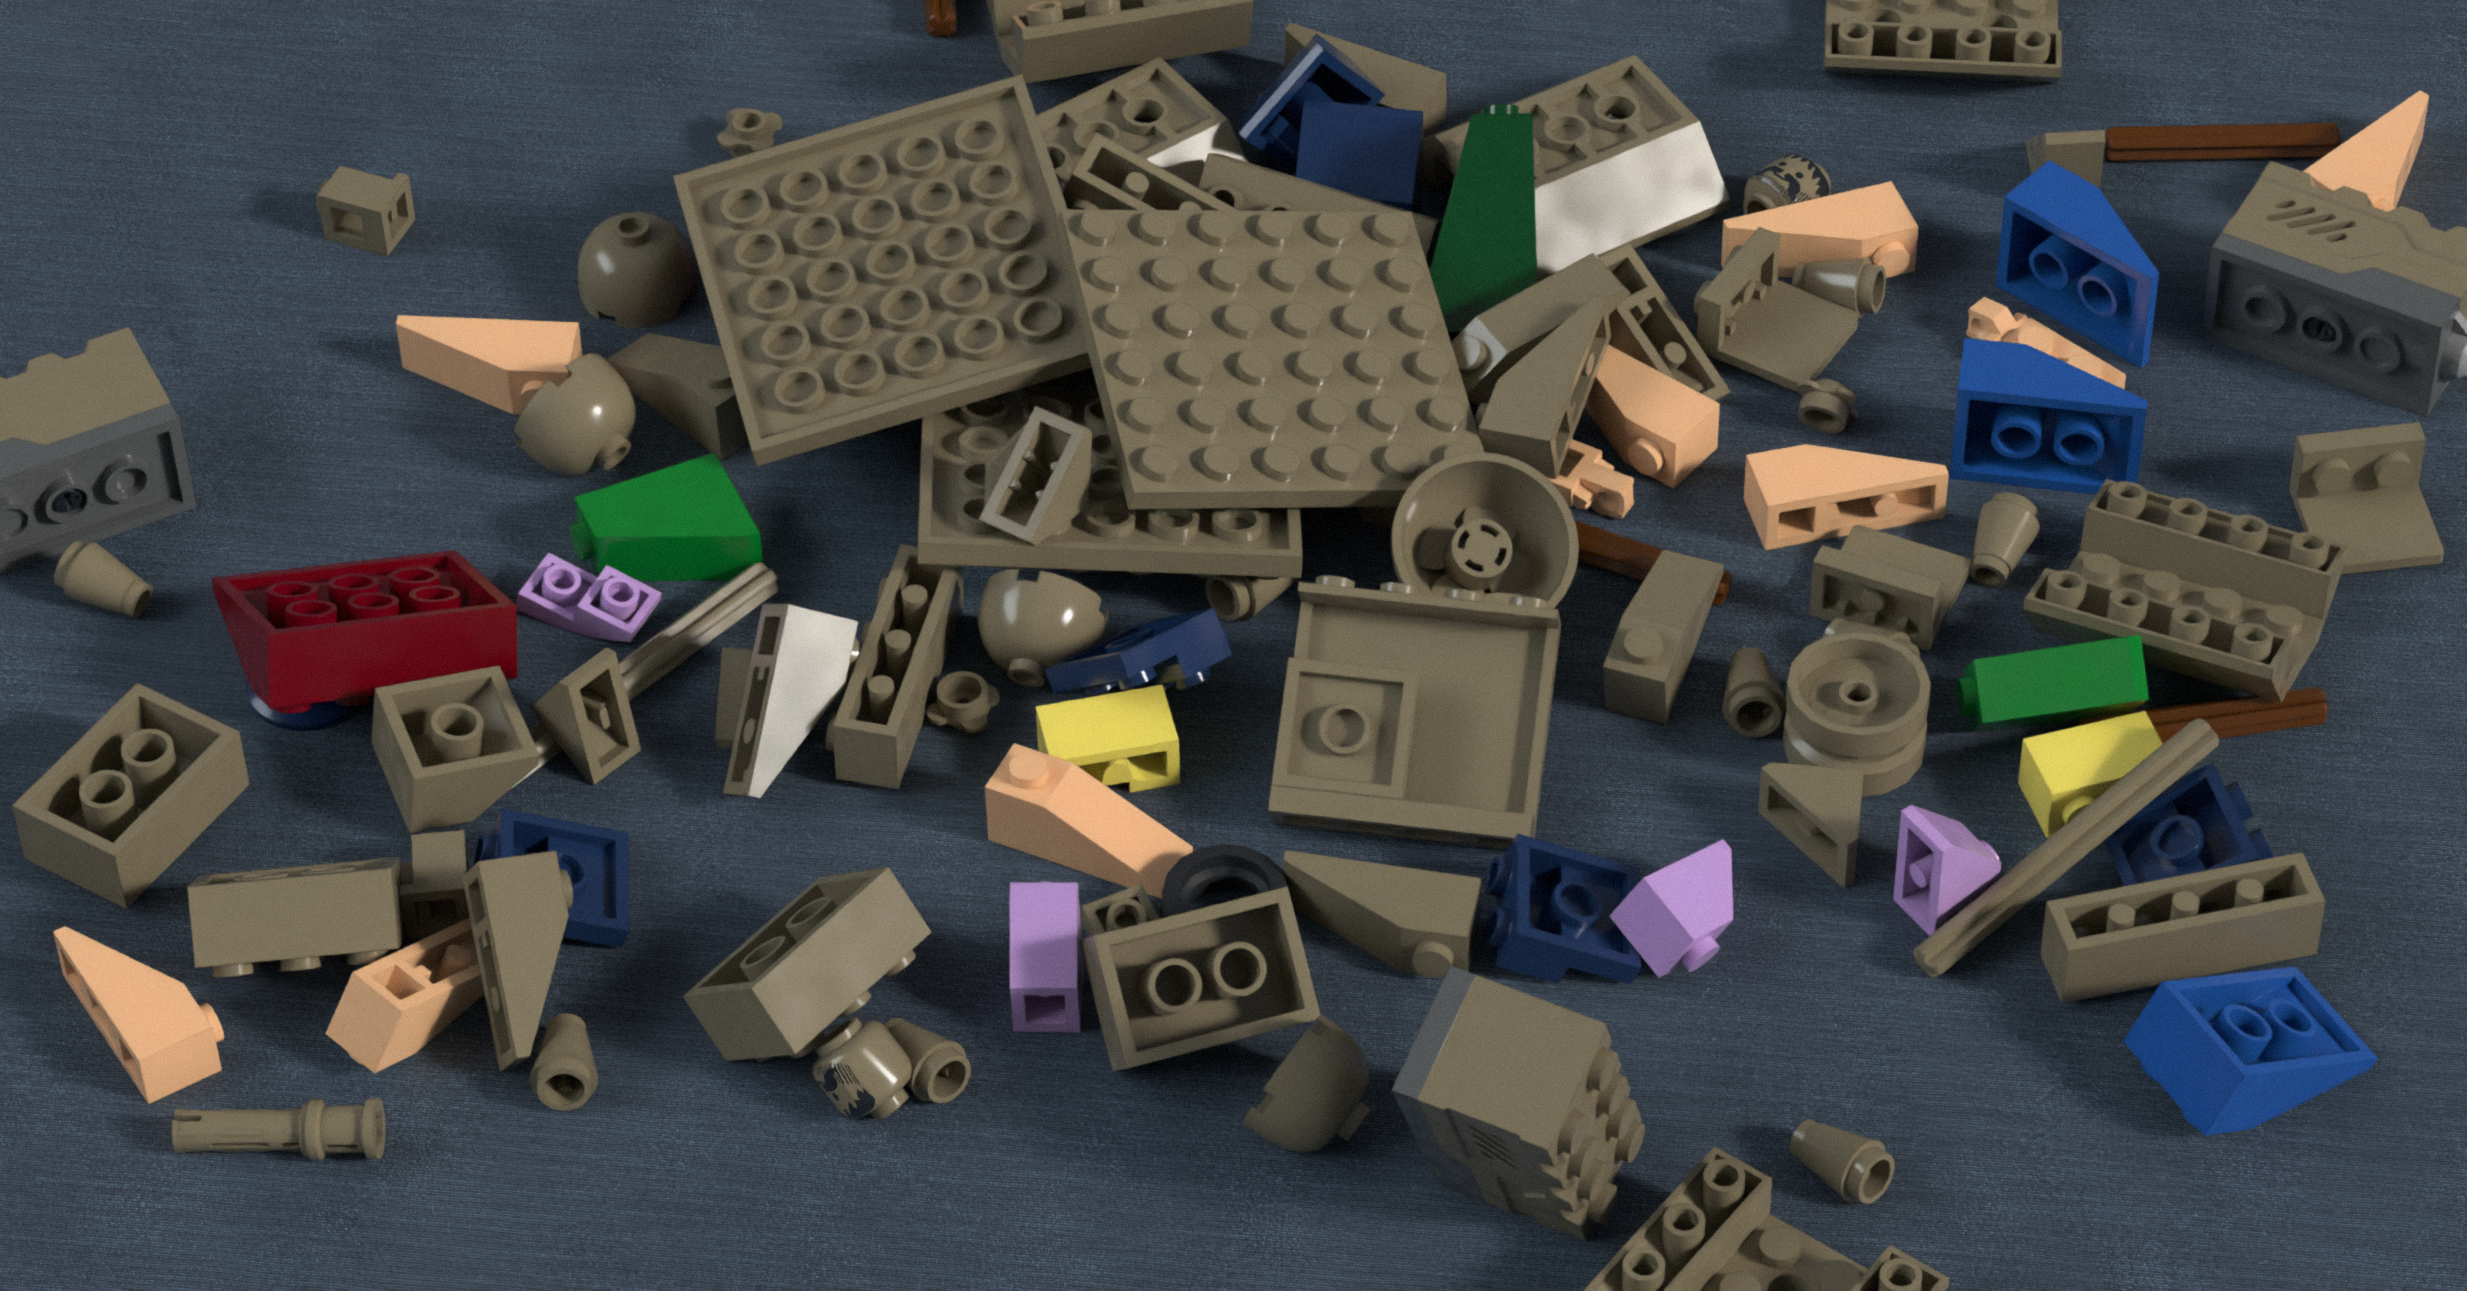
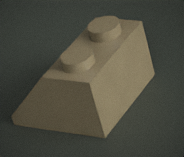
(450, 745)

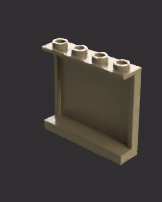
(1476, 714)

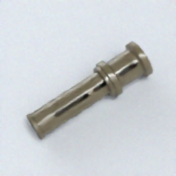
(308, 1129)

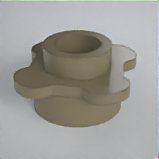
(749, 131)
(1826, 405)
(963, 702)

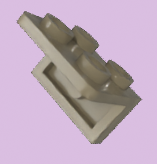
(1766, 323)

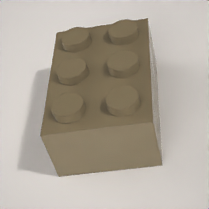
(131, 795)
(296, 915)
(808, 966)
(1200, 979)

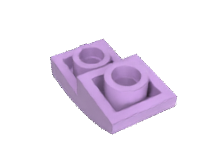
(588, 605)

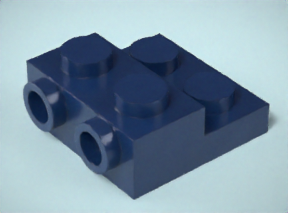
(1147, 655)
(2187, 831)
(590, 855)
(1558, 911)

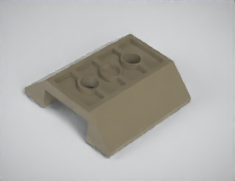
(1090, 36)
(1945, 39)
(1176, 139)
(1603, 176)
(2198, 584)
(1722, 1238)

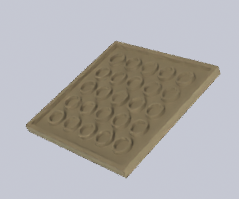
(886, 269)
(1266, 355)
(1103, 535)

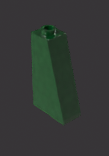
(1490, 219)

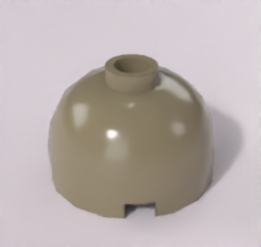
(636, 270)
(579, 422)
(1037, 623)
(1314, 1092)

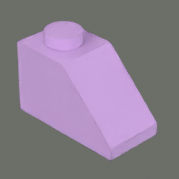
(1939, 867)
(1680, 910)

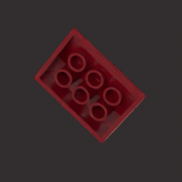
(364, 627)

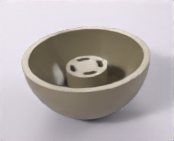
(1503, 515)

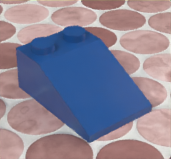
(2077, 262)
(2041, 422)
(2244, 1046)

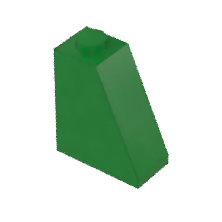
(669, 525)
(2053, 684)

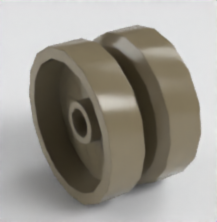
(1858, 707)

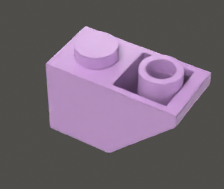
(1045, 957)

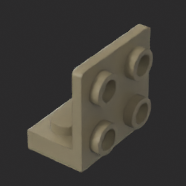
(2366, 495)
(1887, 584)

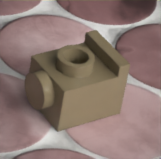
(365, 209)
(433, 883)

